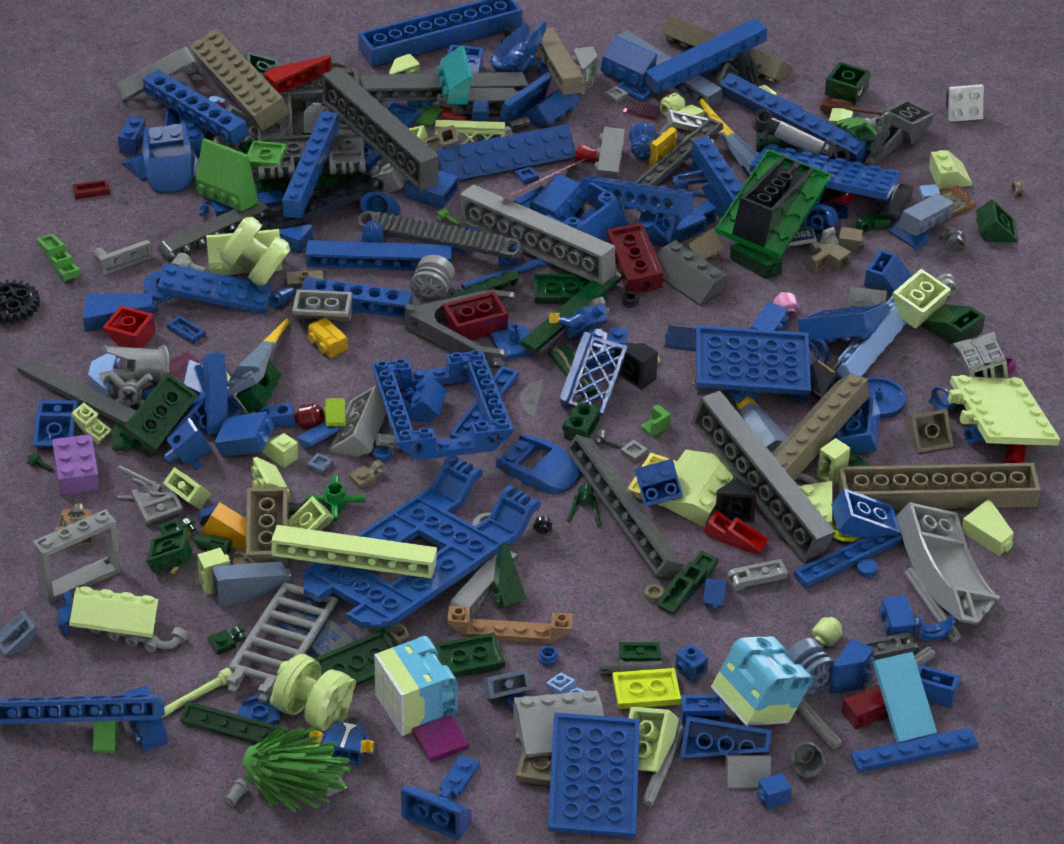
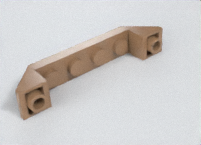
(510, 630)

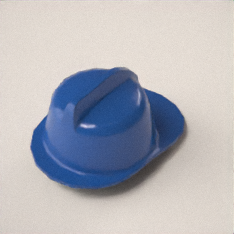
(381, 202)

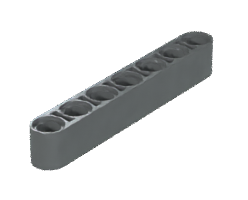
(195, 238)

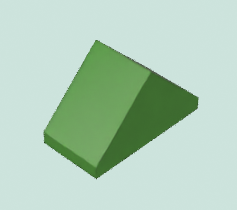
(105, 736)

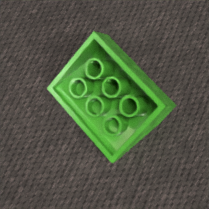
(225, 176)

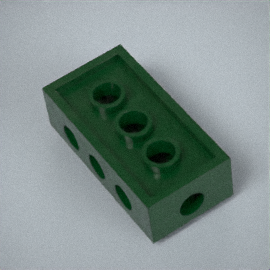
(158, 415)

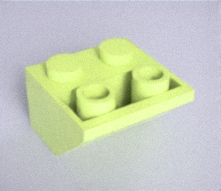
(266, 475)

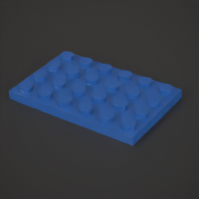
(752, 360)
(594, 775)

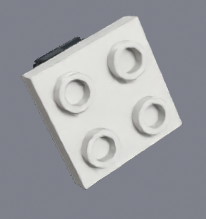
(965, 102)

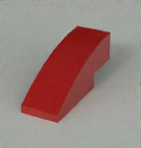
(735, 533)

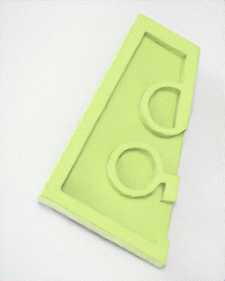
(821, 497)

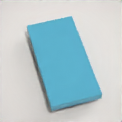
(904, 697)

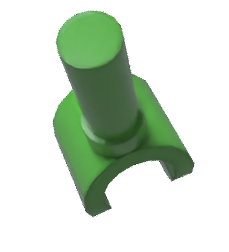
(444, 214)

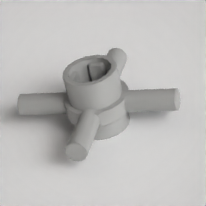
(133, 385)

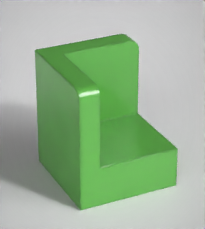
(659, 422)

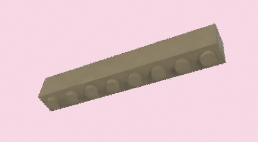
(560, 63)

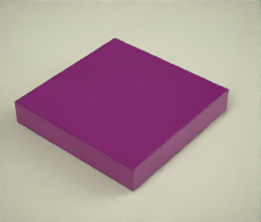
(440, 738)

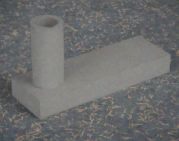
(682, 121)
(123, 257)

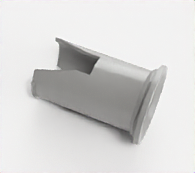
(139, 363)

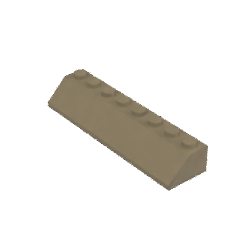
(692, 35)
(821, 424)

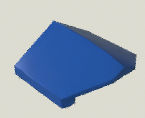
(136, 165)

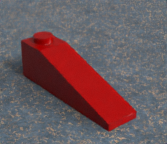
(295, 74)

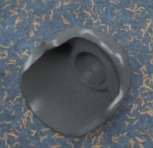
(807, 760)

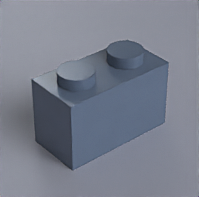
(506, 684)

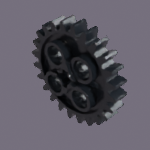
(17, 301)

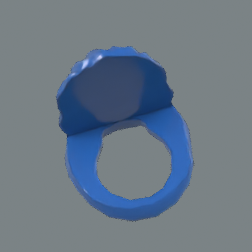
(372, 233)
(941, 403)

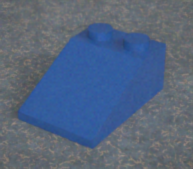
(864, 516)

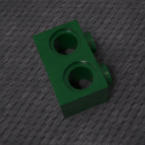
(581, 421)

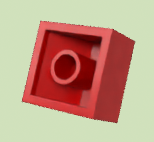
(130, 327)

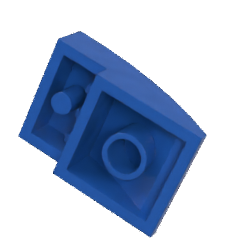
(54, 421)

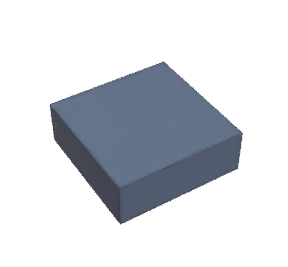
(320, 464)

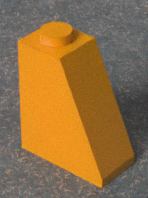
(227, 524)

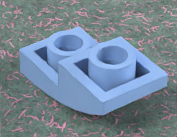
(562, 684)

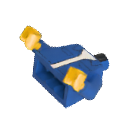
(350, 739)

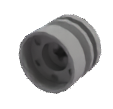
(432, 278)

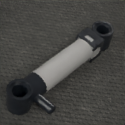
(766, 124)

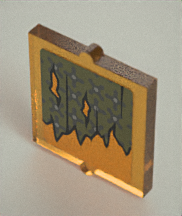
(961, 200)

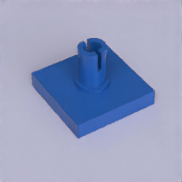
(511, 341)

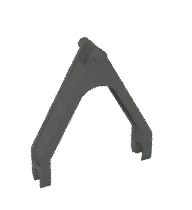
(424, 321)

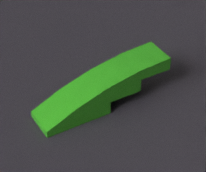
(857, 127)
(58, 257)

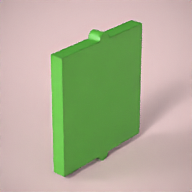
(429, 115)

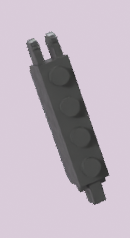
(495, 96)

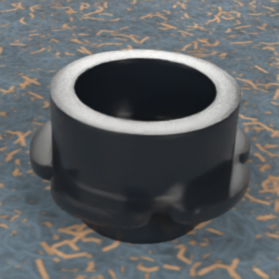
(542, 525)

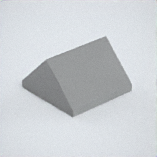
(746, 770)

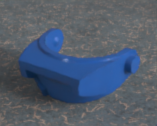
(943, 628)

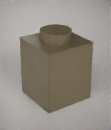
(851, 239)

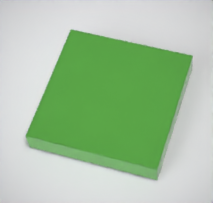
(266, 154)

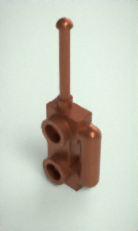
(829, 103)

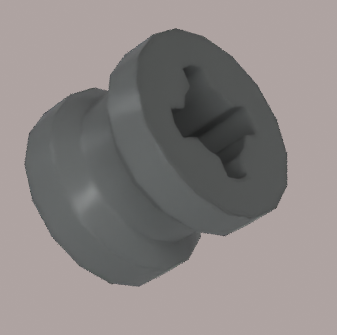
(959, 244)

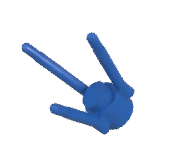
(681, 182)

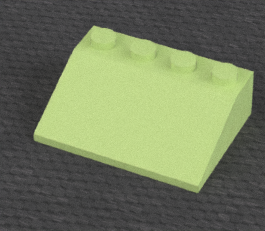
(699, 479)

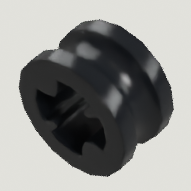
(630, 295)

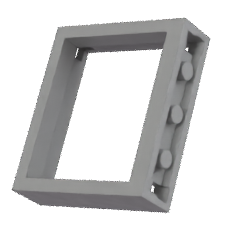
(67, 536)

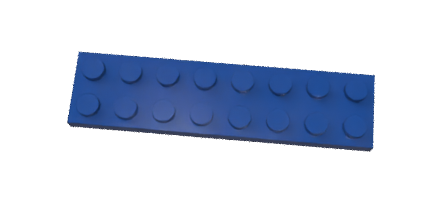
(508, 153)

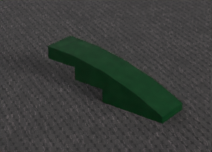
(687, 582)

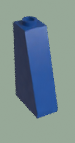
(101, 307)

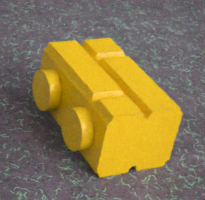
(327, 337)

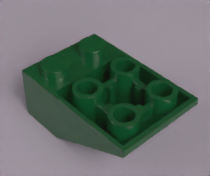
(955, 323)

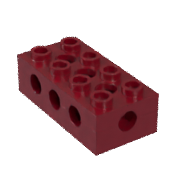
(635, 239)

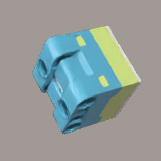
(761, 682)
(414, 685)

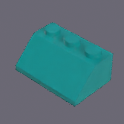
(455, 77)

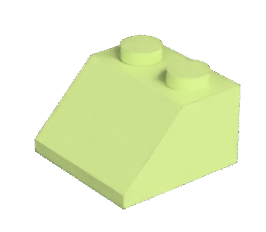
(948, 170)

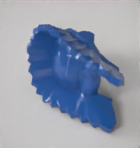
(518, 50)

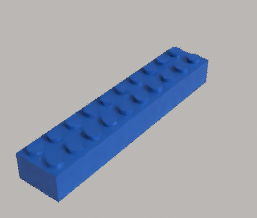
(438, 30)

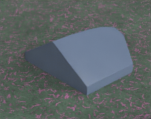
(17, 634)

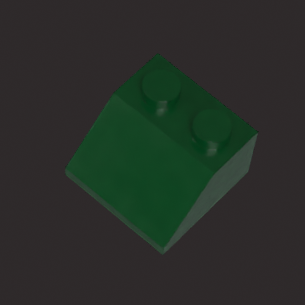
(995, 223)

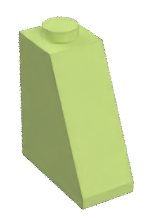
(988, 528)

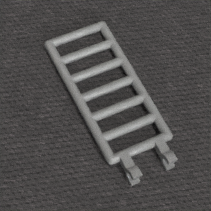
(252, 639)

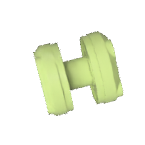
(245, 244)
(302, 686)

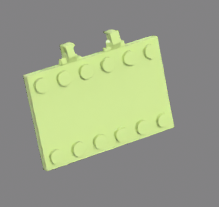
(1002, 410)

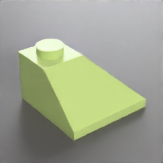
(311, 516)

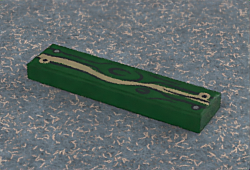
(564, 358)

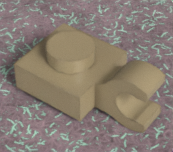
(364, 477)

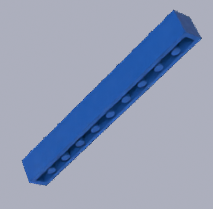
(758, 98)

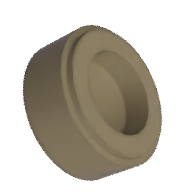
(653, 593)

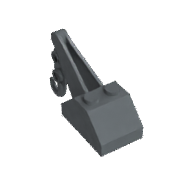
(904, 123)

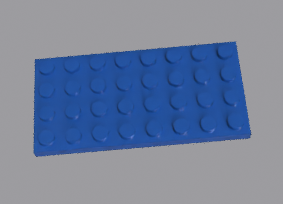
(845, 176)

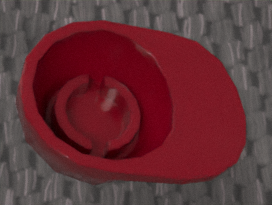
(838, 197)

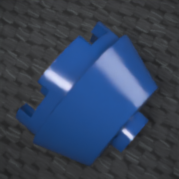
(821, 218)

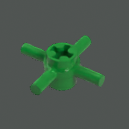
(336, 497)

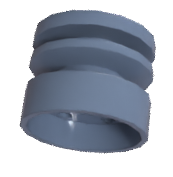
(814, 660)

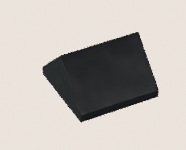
(737, 501)

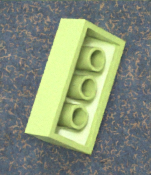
(243, 265)
(113, 611)

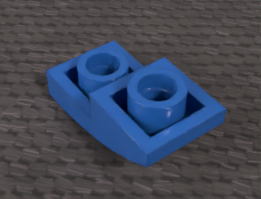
(65, 613)

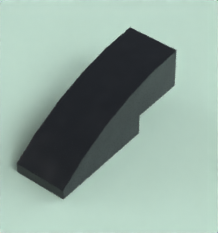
(897, 201)

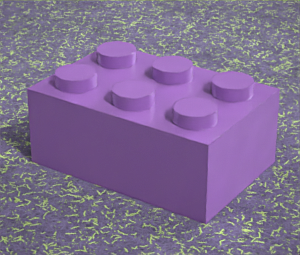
(75, 464)

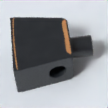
(824, 376)

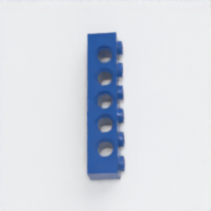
(366, 298)

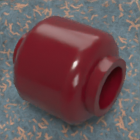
(309, 415)

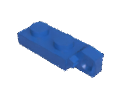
(458, 777)

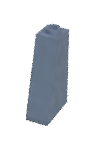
(247, 581)

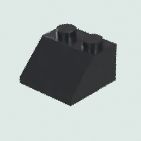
(639, 364)

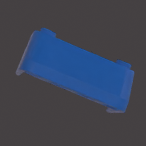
(608, 214)

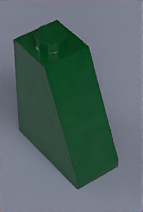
(756, 261)

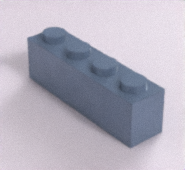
(926, 214)

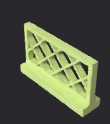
(473, 128)

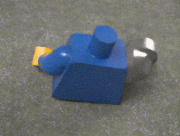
(592, 315)

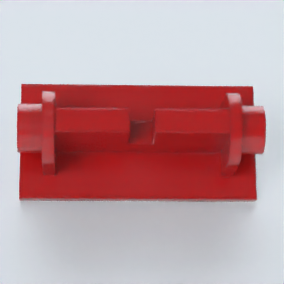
(1015, 453)

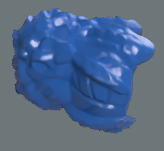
(641, 137)

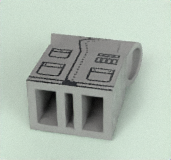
(981, 356)

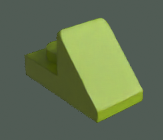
(335, 412)

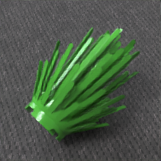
(294, 767)

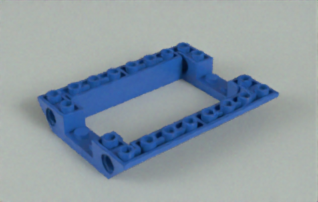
(485, 434)

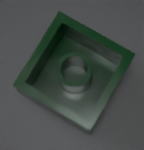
(847, 82)

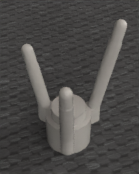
(146, 483)

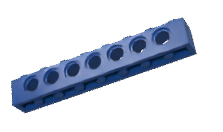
(195, 107)
(645, 197)
(81, 708)

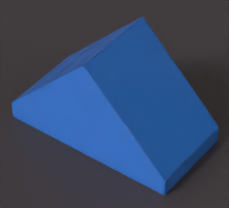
(297, 237)

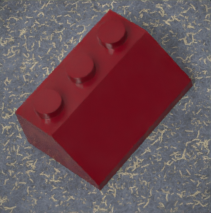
(476, 315)

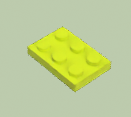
(646, 688)

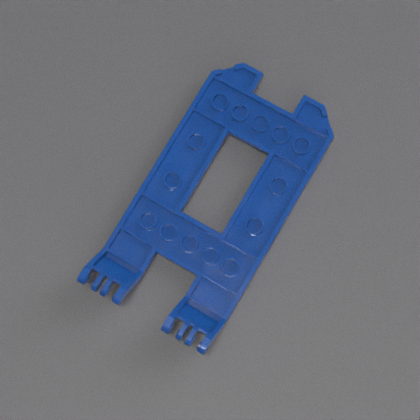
(430, 517)

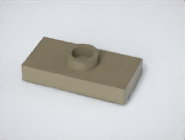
(296, 279)

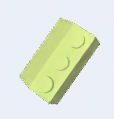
(920, 298)

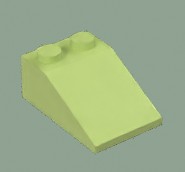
(656, 736)

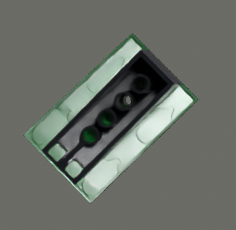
(773, 204)

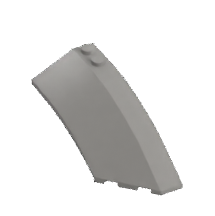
(944, 561)

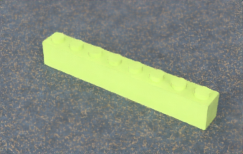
(354, 551)

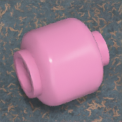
(789, 301)

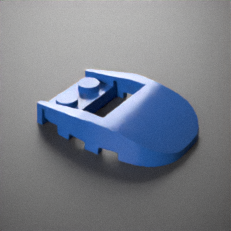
(172, 172)
(551, 475)

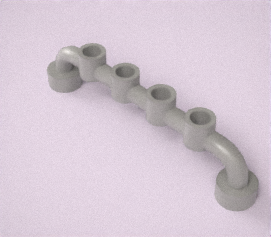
(177, 636)

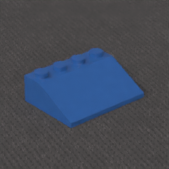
(843, 323)

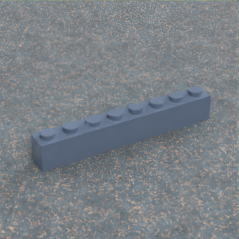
(693, 88)

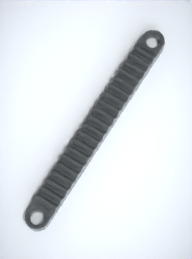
(444, 235)

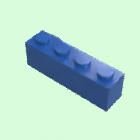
(718, 738)

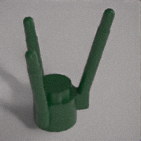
(585, 496)

